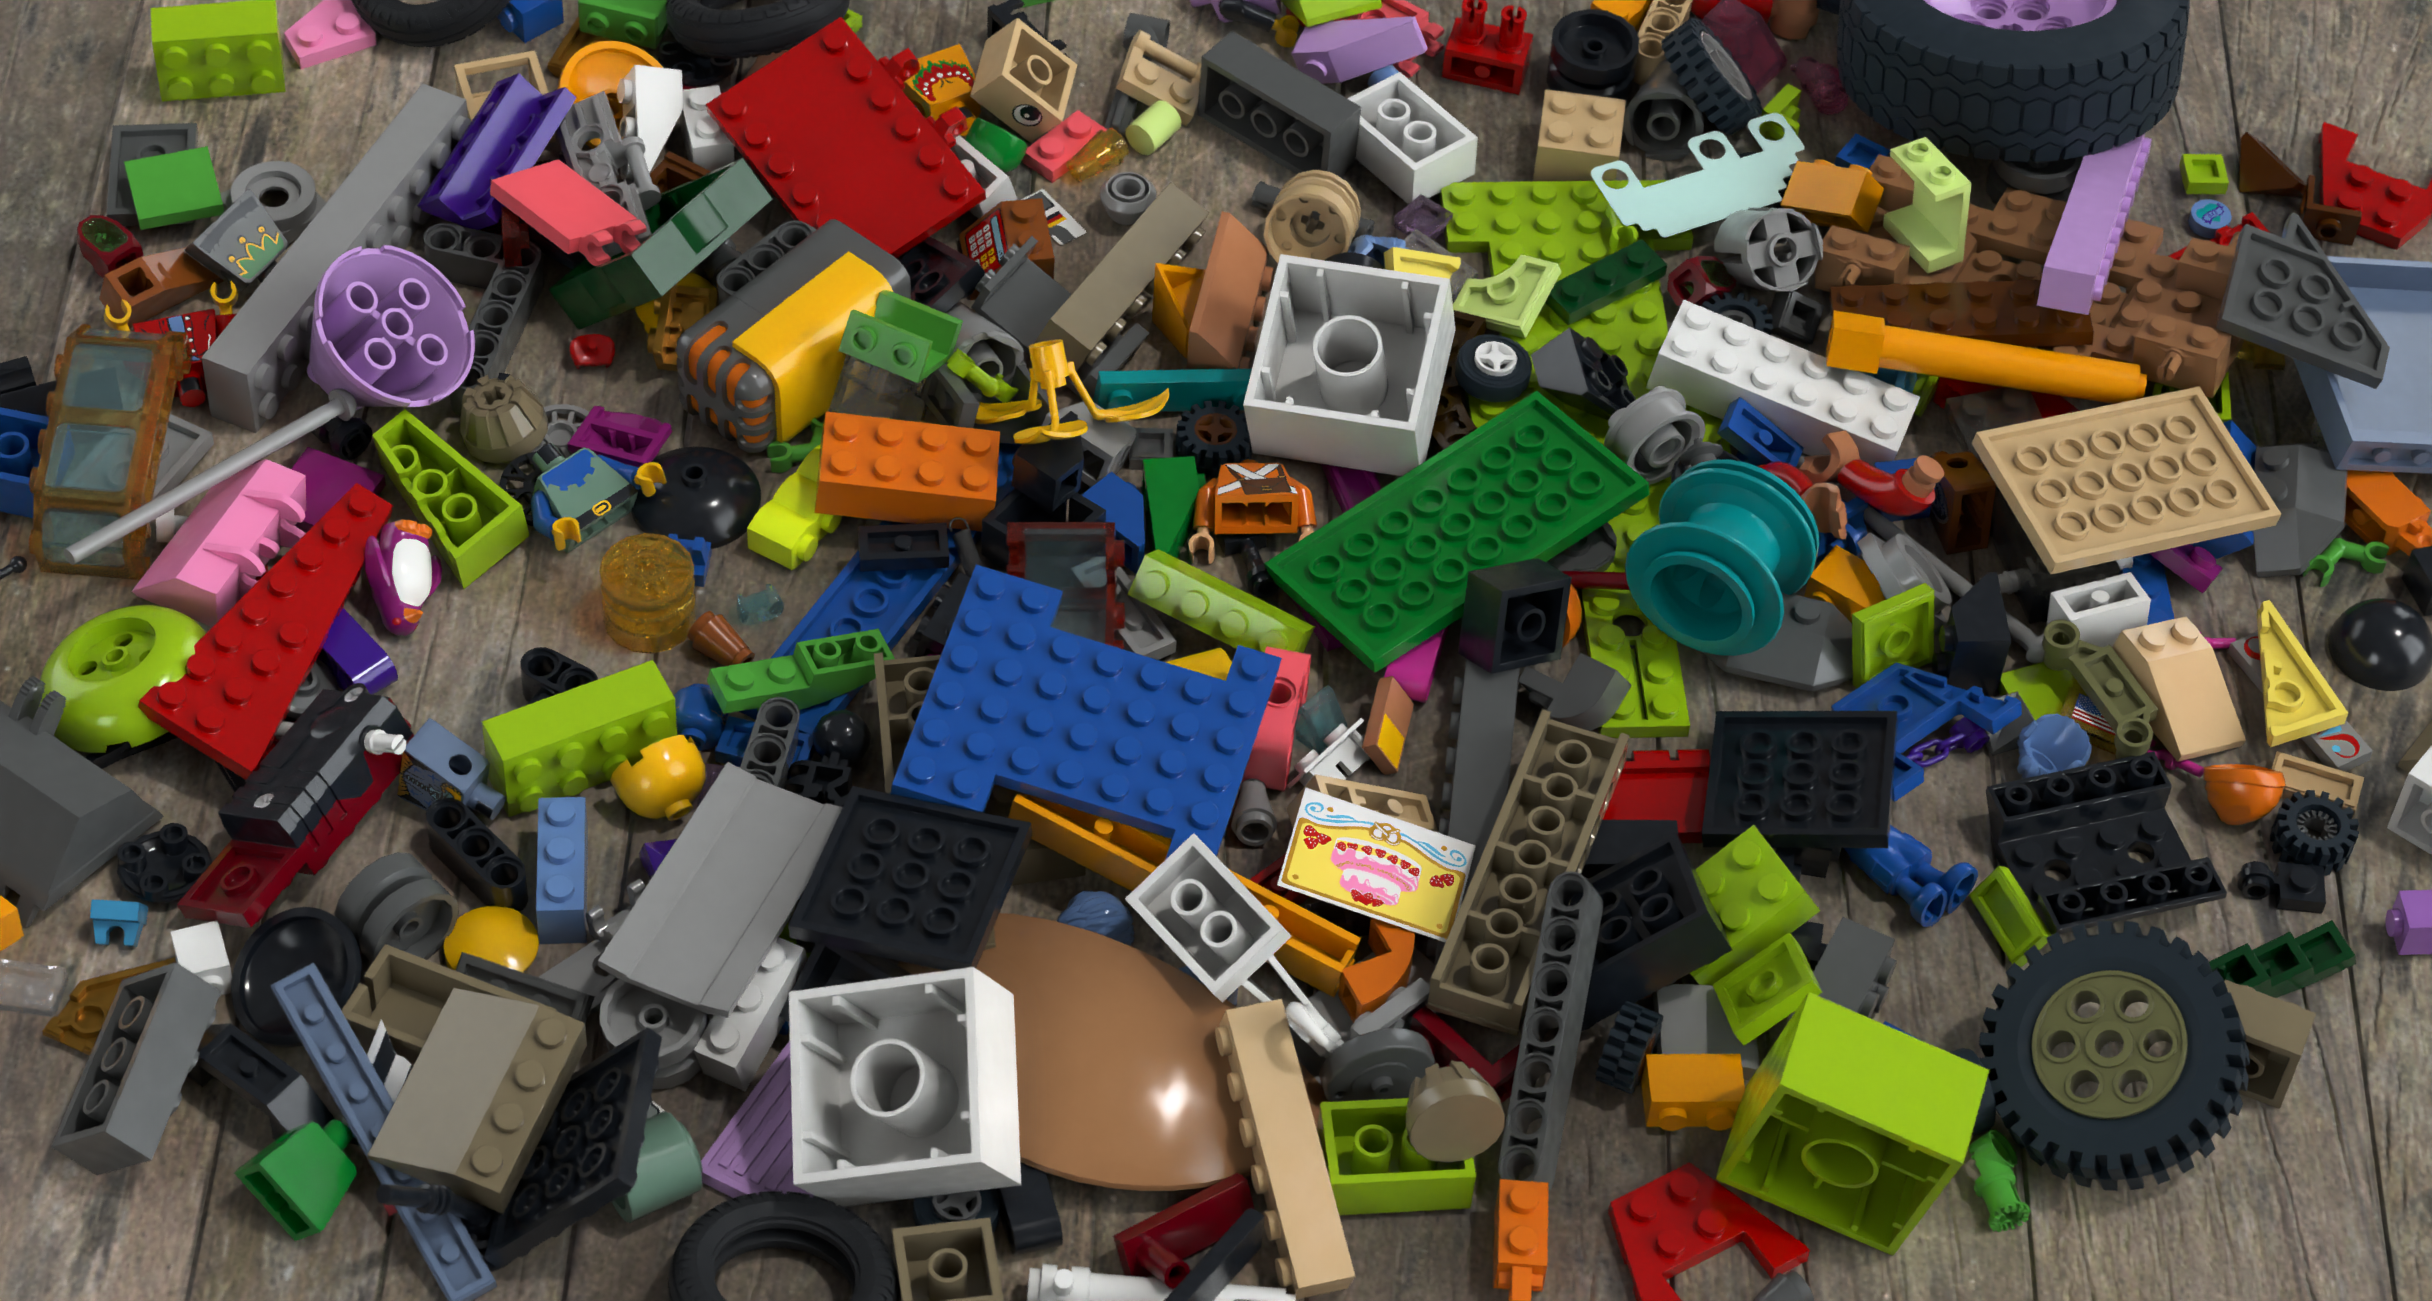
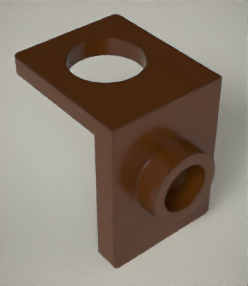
(2327, 222)

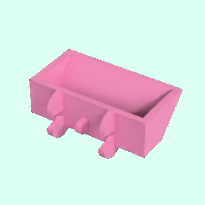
(227, 542)

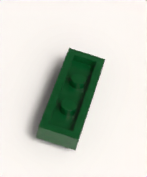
(1605, 281)

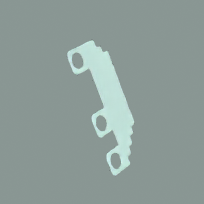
(1711, 193)

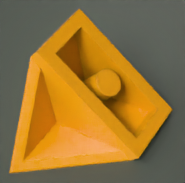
(1175, 302)

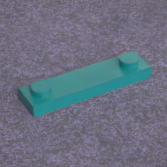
(1185, 387)

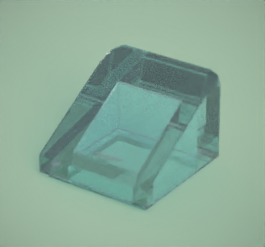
(1318, 719)

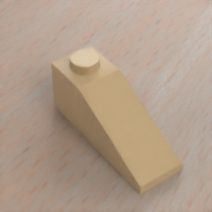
(1395, 803)

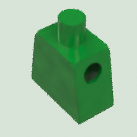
(302, 1176)

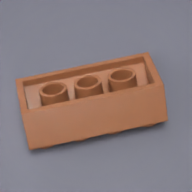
(1230, 299)

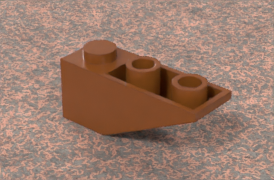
(155, 284)

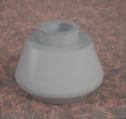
(1127, 196)

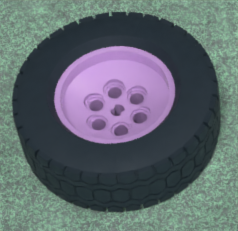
(2014, 71)

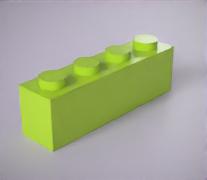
(1216, 606)

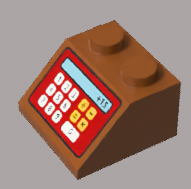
(1008, 225)

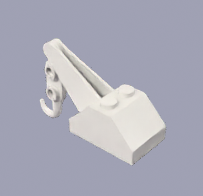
(1223, 933)

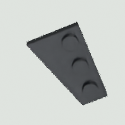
(940, 274)

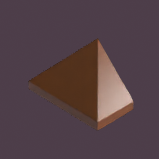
(2265, 172)

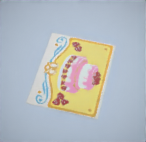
(1376, 865)

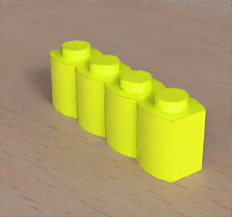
(787, 525)

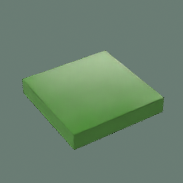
(174, 188)

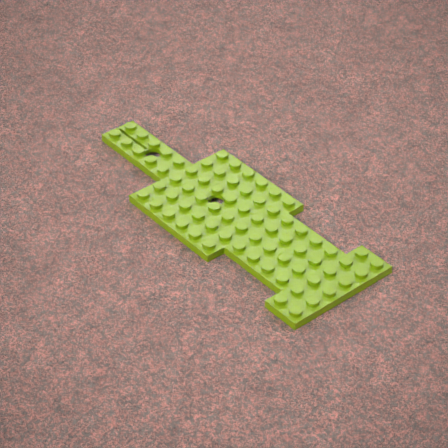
(1570, 227)

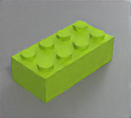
(577, 736)

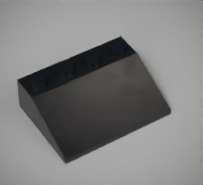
(1650, 930)

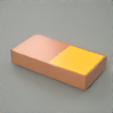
(1388, 725)

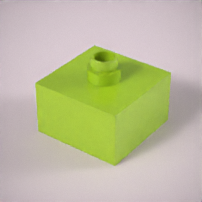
(1853, 1124)

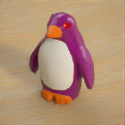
(402, 573)

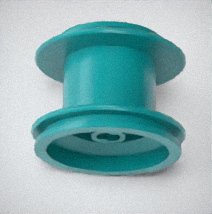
(1723, 557)

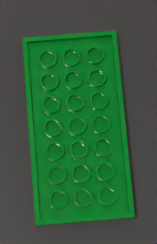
(1494, 498)

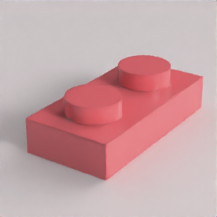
(1059, 145)

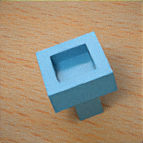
(113, 914)

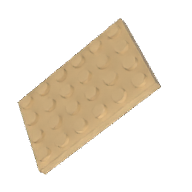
(2125, 479)

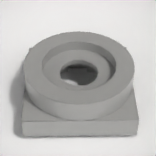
(280, 176)
(1903, 566)

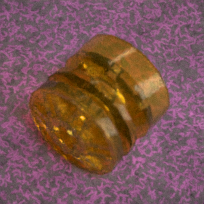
(648, 593)

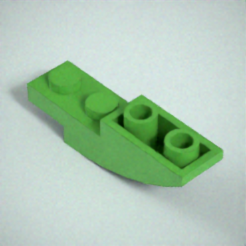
(810, 676)

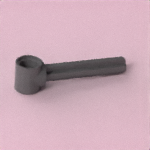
(1123, 104)

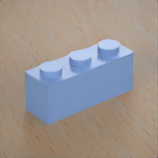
(562, 870)

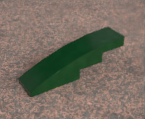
(2287, 961)

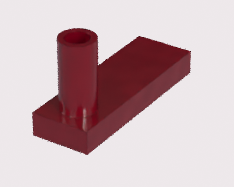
(1169, 1236)

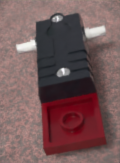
(301, 803)

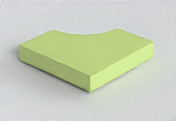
(1512, 297)

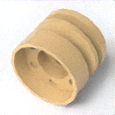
(1290, 222)

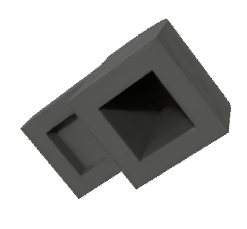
(1584, 698)

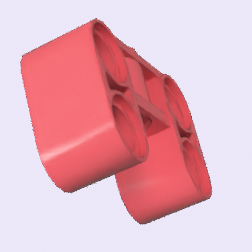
(1274, 742)

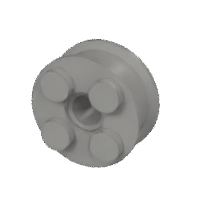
(1653, 433)

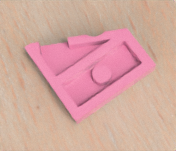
(328, 33)

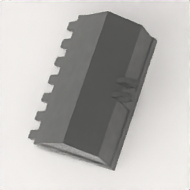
(55, 806)

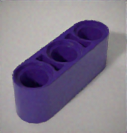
(356, 656)

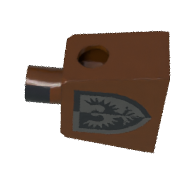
(1964, 492)

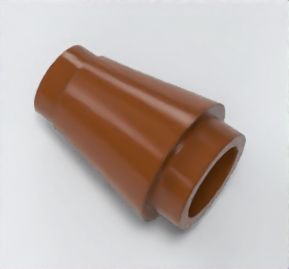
(718, 640)

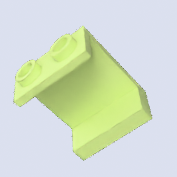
(1940, 207)

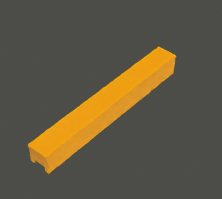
(1129, 855)

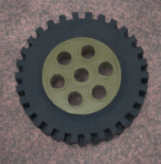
(2108, 1132)

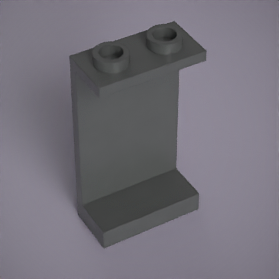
(1024, 300)

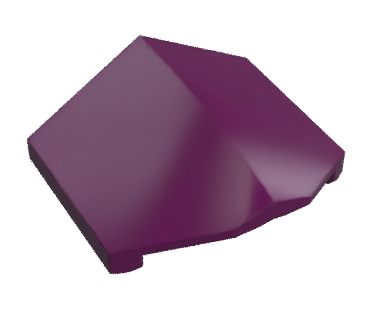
(621, 436)

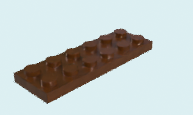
(1974, 310)

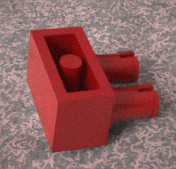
(1488, 53)

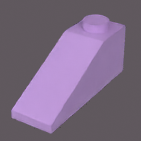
(1356, 47)

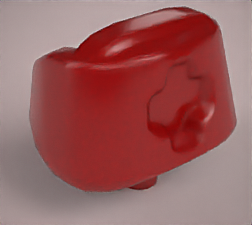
(592, 350)

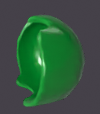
(996, 144)

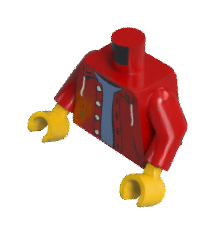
(202, 330)

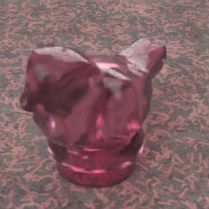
(1821, 84)

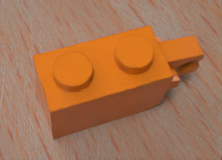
(2386, 511)
(1520, 1238)

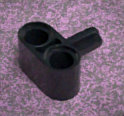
(551, 673)

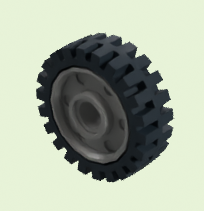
(1711, 76)

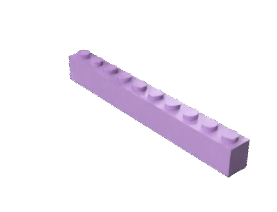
(2092, 227)

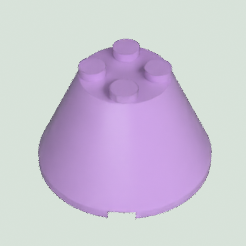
(389, 330)

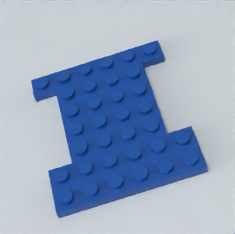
(1080, 720)

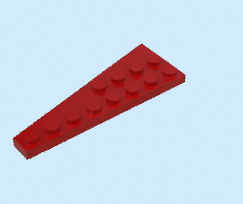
(268, 641)

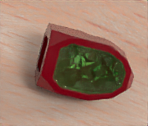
(106, 243)
(1699, 280)

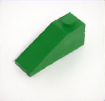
(1169, 500)

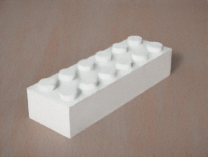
(1722, 359)

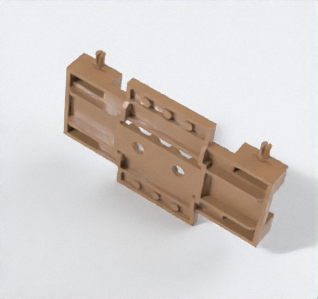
(2159, 323)

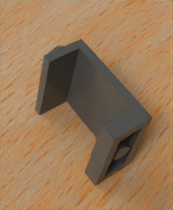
(957, 406)

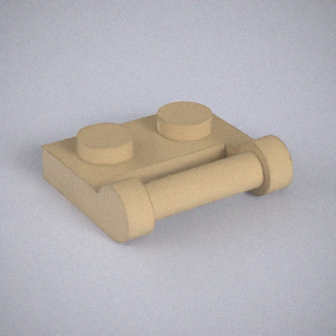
(1152, 83)

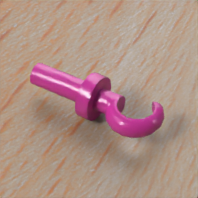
(2171, 763)

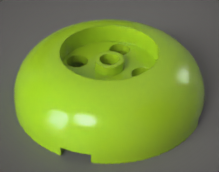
(110, 667)

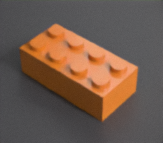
(906, 471)

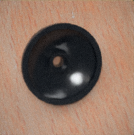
(704, 497)
(282, 948)

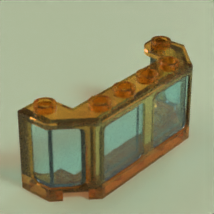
(103, 445)

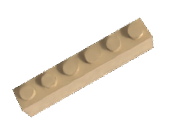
(1285, 1150)

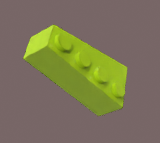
(468, 512)

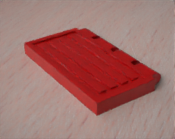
(1664, 790)

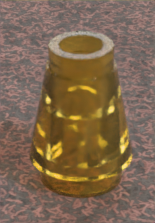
(1098, 155)

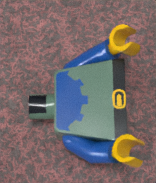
(585, 493)

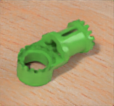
(1996, 1184)

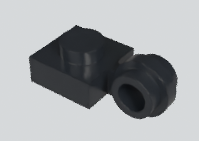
(2295, 885)

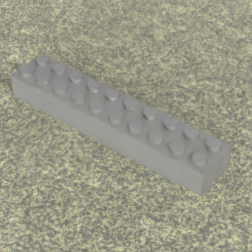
(270, 337)

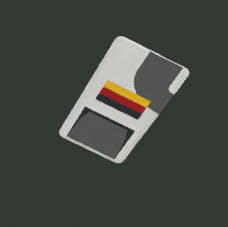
(1060, 223)

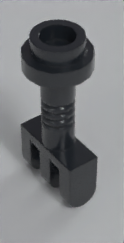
(1257, 579)

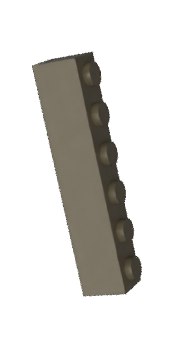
(1124, 275)

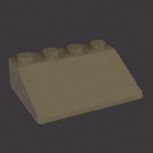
(481, 1095)

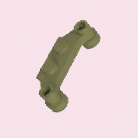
(2106, 684)

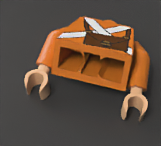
(1250, 500)

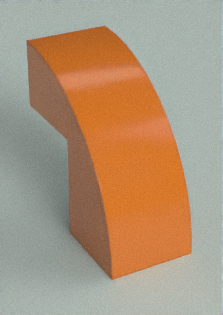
(1371, 982)

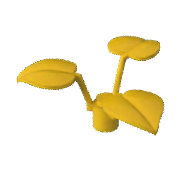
(1050, 369)

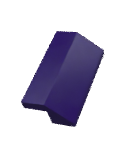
(499, 141)

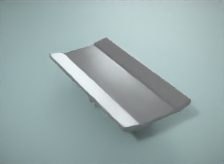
(722, 893)

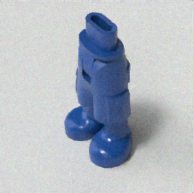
(1908, 862)

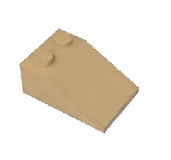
(2185, 685)

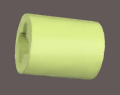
(1153, 127)

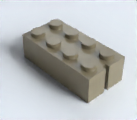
(408, 999)

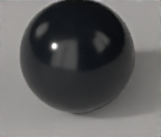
(2382, 644)

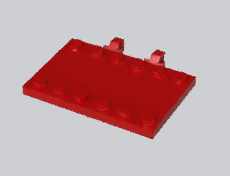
(848, 143)

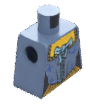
(443, 767)

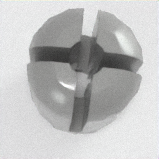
(1763, 263)

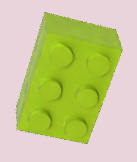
(217, 50)
(1753, 899)
(1377, 1166)

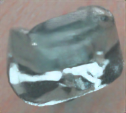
(759, 606)

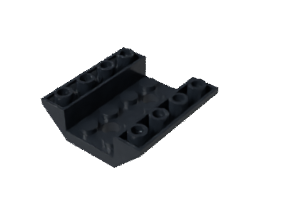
(2085, 828)

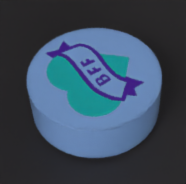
(2208, 217)

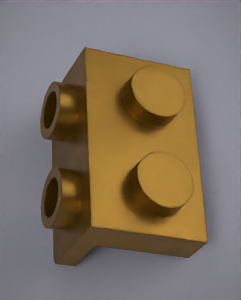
(677, 312)

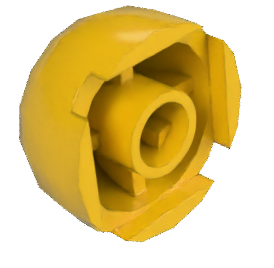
(662, 780)

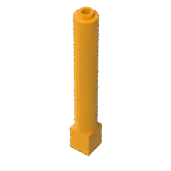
(1867, 343)

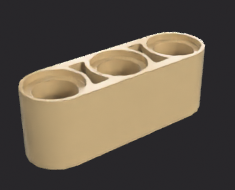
(1659, 22)

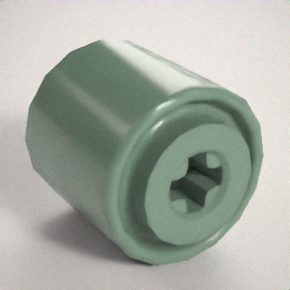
(666, 1169)

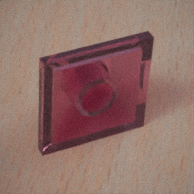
(1748, 40)

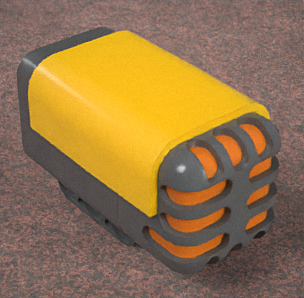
(773, 342)

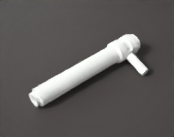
(1082, 1285)

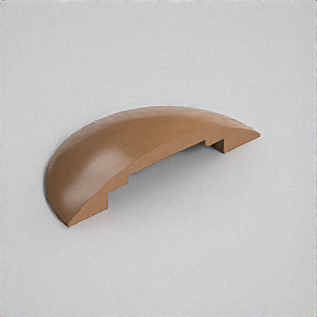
(1116, 1061)

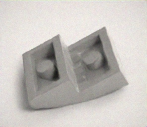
(1698, 1025)

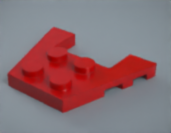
(2389, 206)
(1687, 1221)

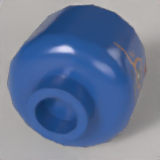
(699, 716)

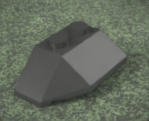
(2310, 503)
(1807, 652)

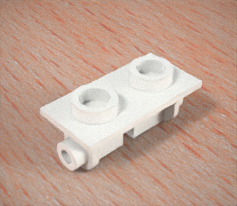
(1343, 749)

